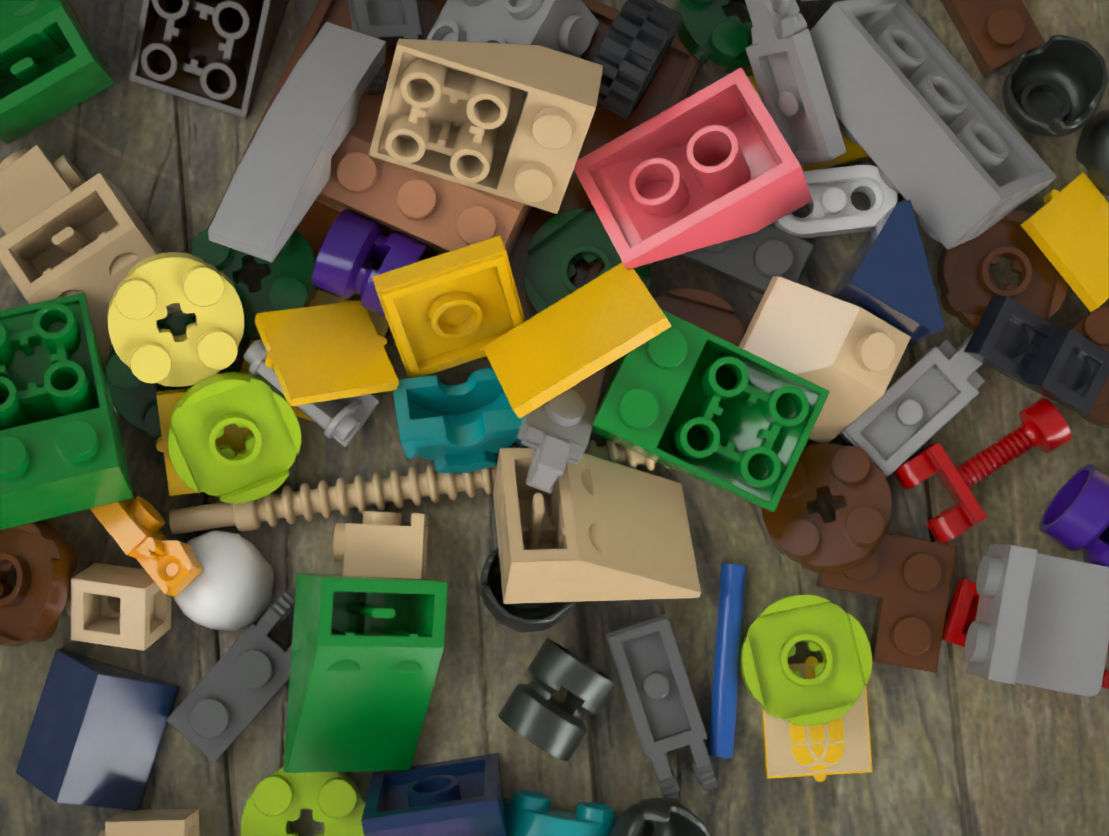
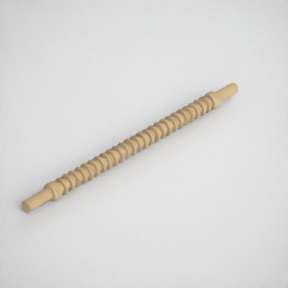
(361, 494)

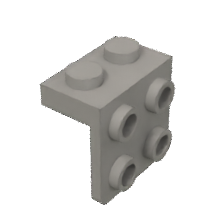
(549, 23)
(1040, 621)

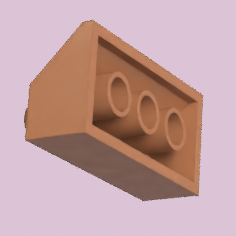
(411, 201)

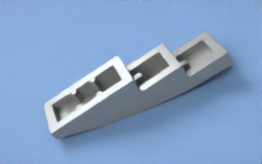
(295, 143)

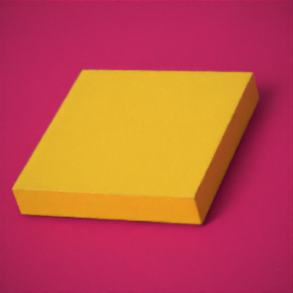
(450, 306)

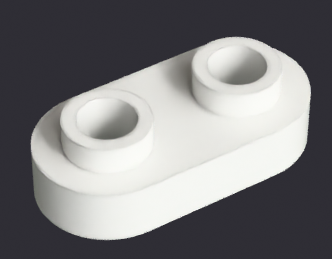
(832, 206)

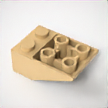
(488, 116)
(80, 247)
(594, 537)

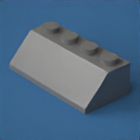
(923, 119)

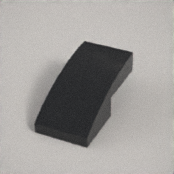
(1039, 355)

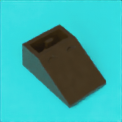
(207, 49)

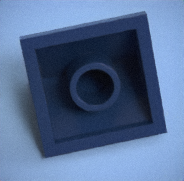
(893, 276)
(96, 733)
(438, 800)

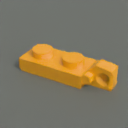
(137, 531)

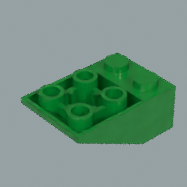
(44, 64)
(710, 412)
(56, 415)
(361, 671)

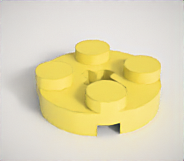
(155, 352)

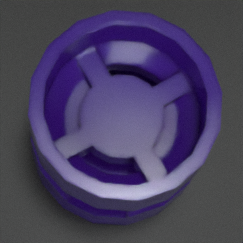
(351, 252)
(1081, 515)

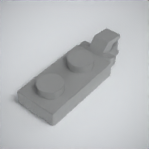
(792, 80)
(916, 405)
(560, 431)

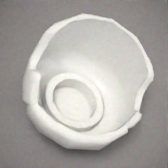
(232, 586)

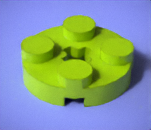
(217, 469)
(825, 629)
(284, 795)

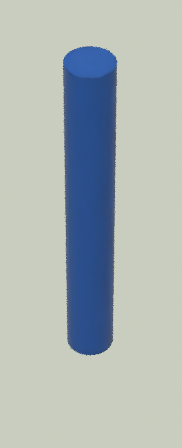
(727, 660)

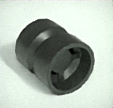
(545, 720)

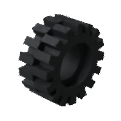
(634, 53)

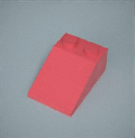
(694, 175)

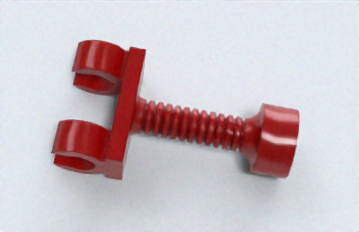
(1040, 427)

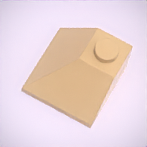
(827, 345)

